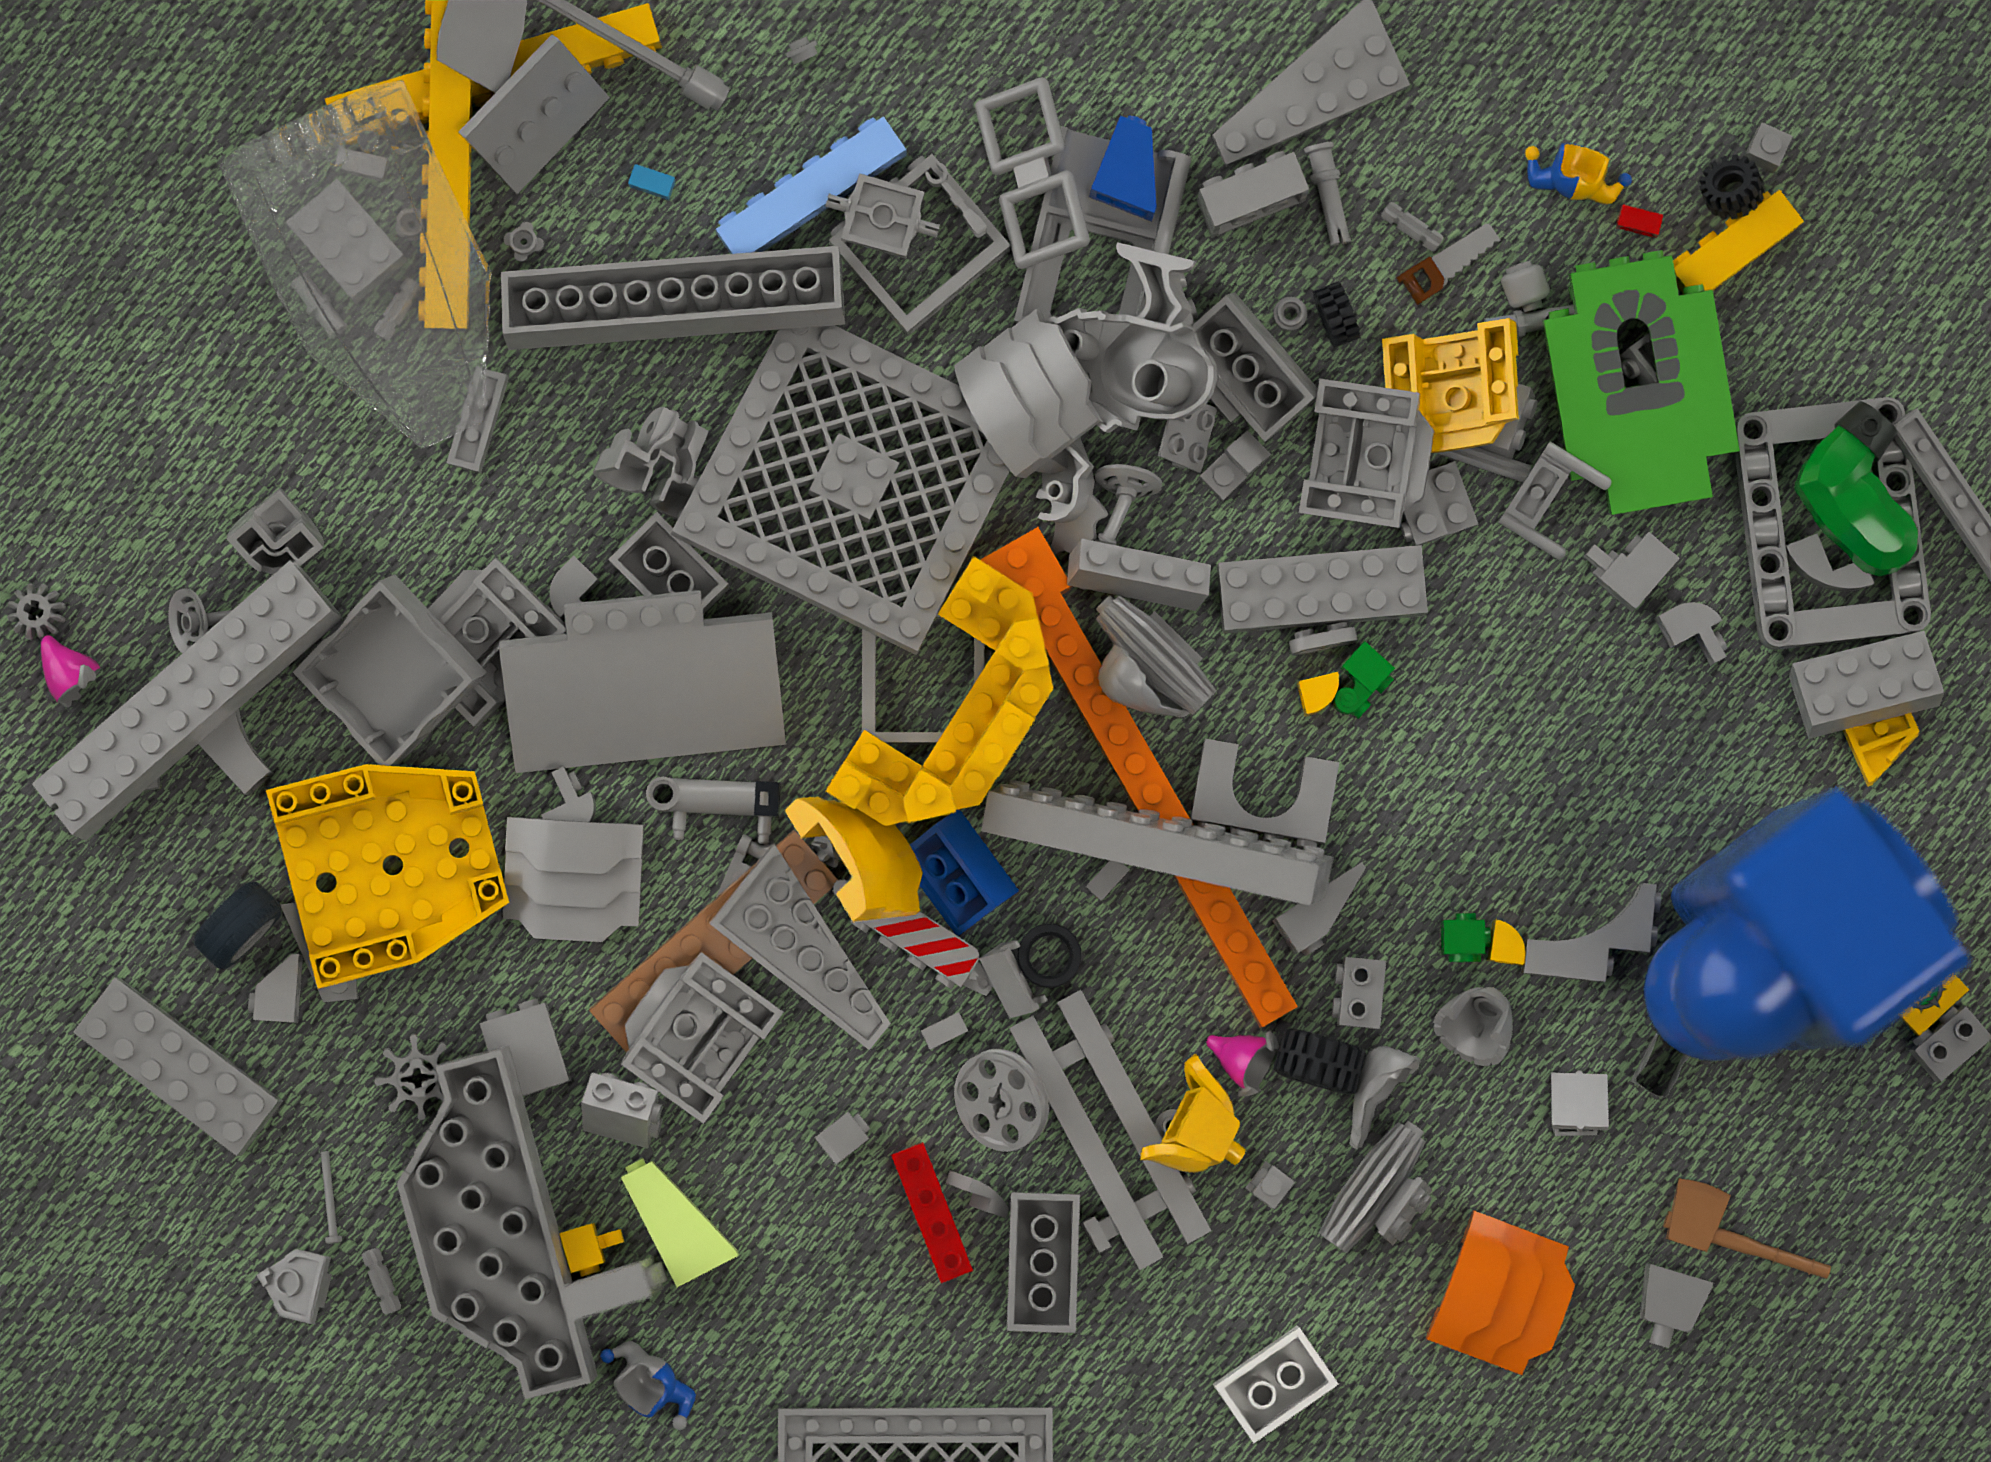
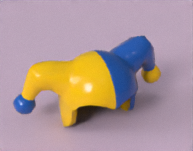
(1575, 174)

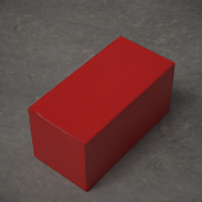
(1639, 221)

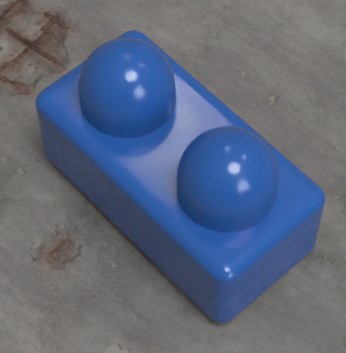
(1802, 936)

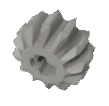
(46, 603)

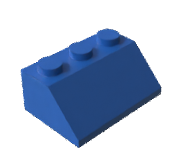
(960, 873)

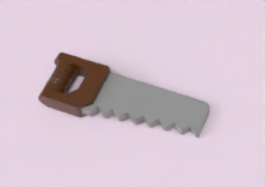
(1448, 262)

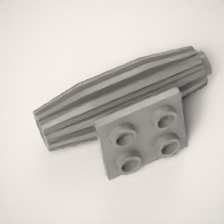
(1158, 651)
(1380, 1192)

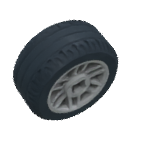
(237, 925)

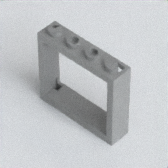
(949, 289)
(981, 658)

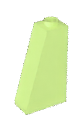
(678, 1228)

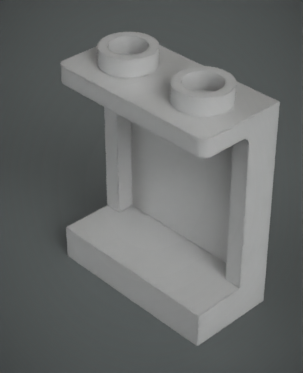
(531, 1043)

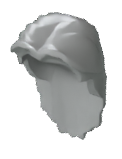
(1126, 685)
(1380, 1074)

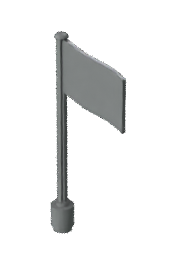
(485, 35)

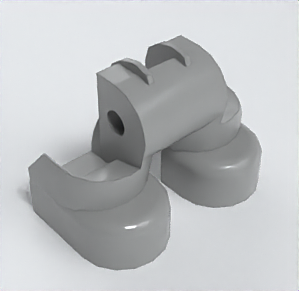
(662, 436)

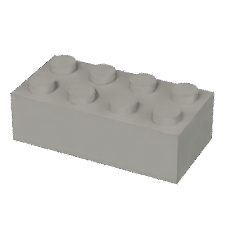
(1866, 684)
(1043, 1262)

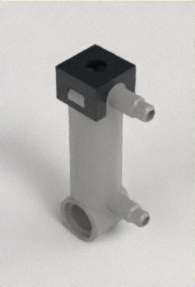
(718, 797)

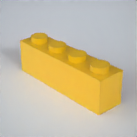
(1738, 245)

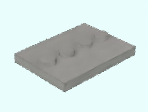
(534, 114)

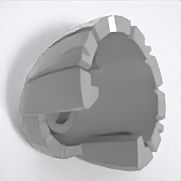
(1476, 1025)

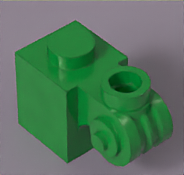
(1369, 673)

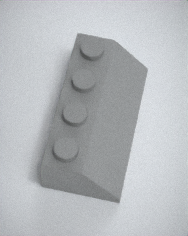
(1253, 367)

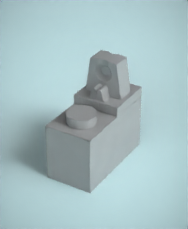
(1634, 575)

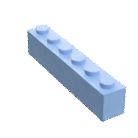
(805, 194)

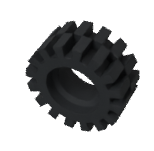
(1727, 173)
(1336, 314)

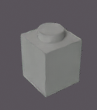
(1768, 147)

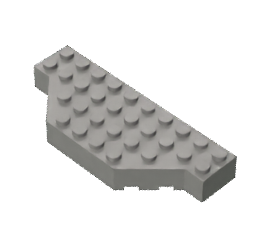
(491, 1229)

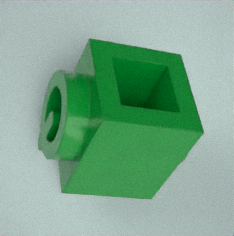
(1464, 938)

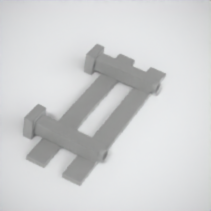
(1124, 1214)

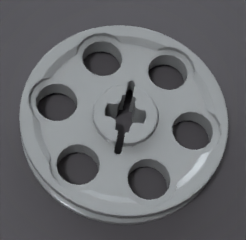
(1011, 1093)

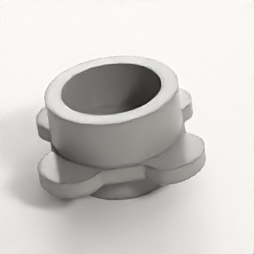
(514, 239)

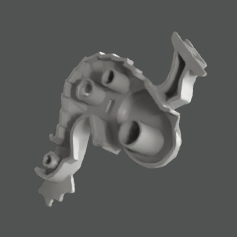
(1136, 371)

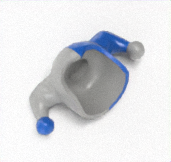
(649, 1383)

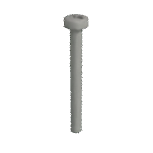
(329, 1198)

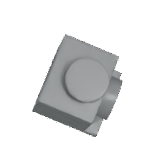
(1269, 1185)

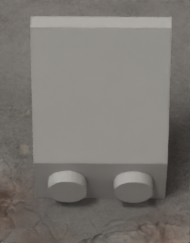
(1306, 925)

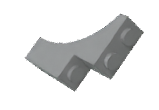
(235, 755)
(1588, 956)

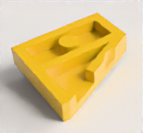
(1880, 744)

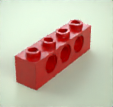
(932, 1212)

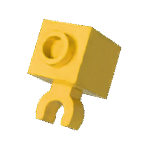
(585, 1247)

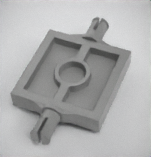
(882, 216)

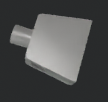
(1671, 1302)

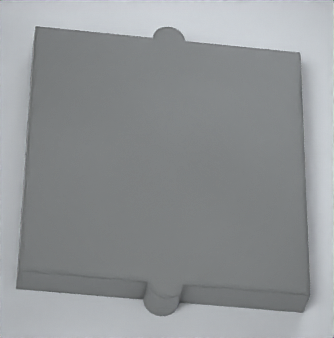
(1579, 1101)

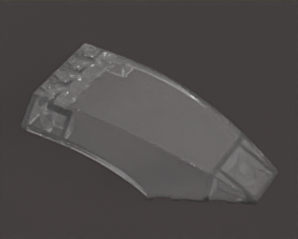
(372, 257)

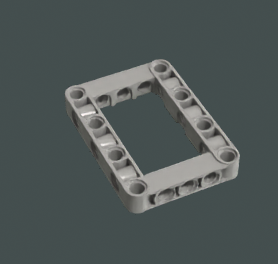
(1766, 535)

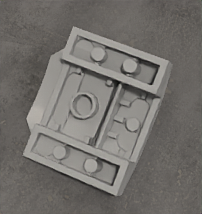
(1027, 393)
(1367, 454)
(480, 613)
(573, 877)
(695, 1033)

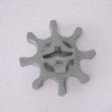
(419, 1093)

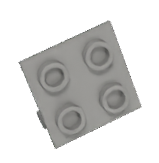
(1188, 438)

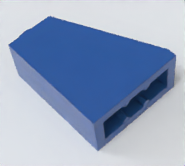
(1127, 170)

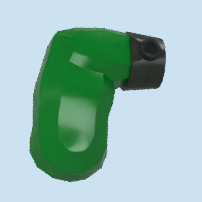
(1851, 500)

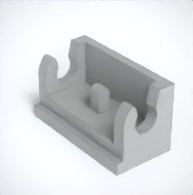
(1010, 981)

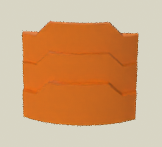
(1504, 1295)

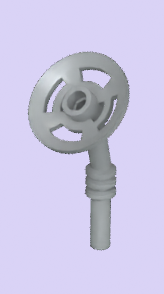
(1126, 491)
(190, 620)

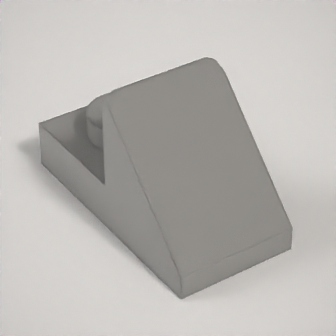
(1234, 465)

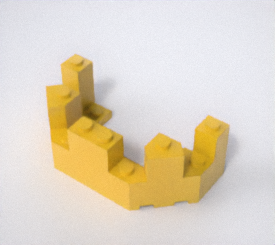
(983, 728)

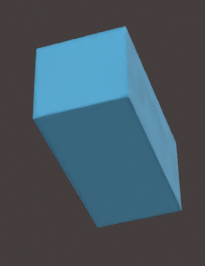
(651, 181)

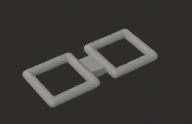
(1032, 173)

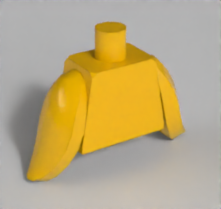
(1201, 1128)

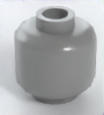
(1525, 286)

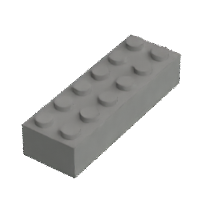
(1322, 589)
(178, 1066)

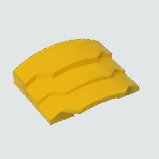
(1462, 381)
(876, 855)

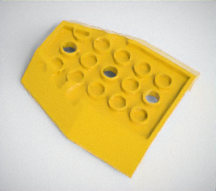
(348, 829)

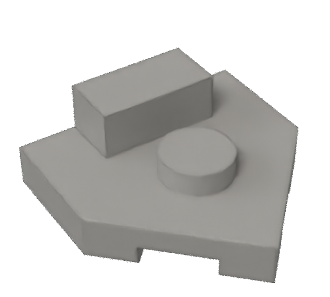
(298, 1285)

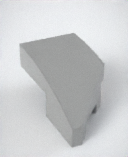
(982, 1197)

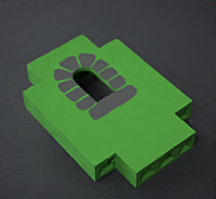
(1647, 435)

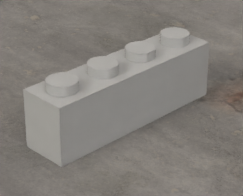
(1138, 574)

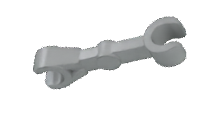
(972, 219)

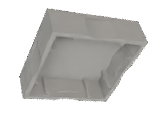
(390, 672)

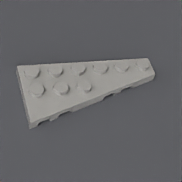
(1332, 78)
(786, 934)

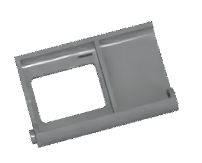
(1083, 158)

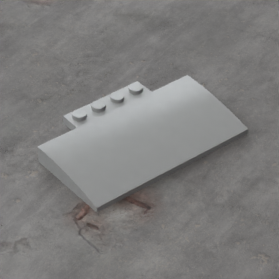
(641, 684)

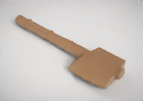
(1696, 1222)

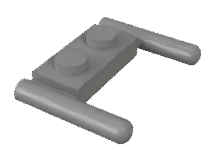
(1540, 490)

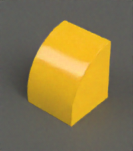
(1317, 692)
(1506, 944)

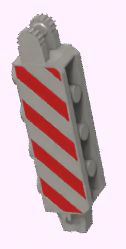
(931, 947)

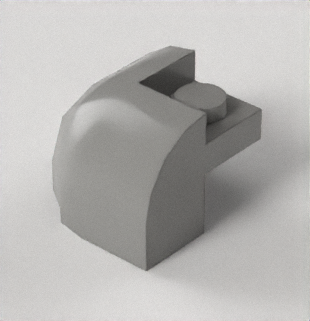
(275, 534)

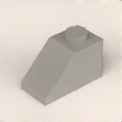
(279, 993)
(843, 1136)

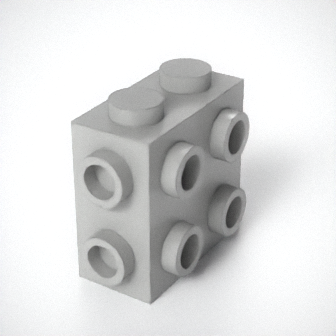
(621, 1110)

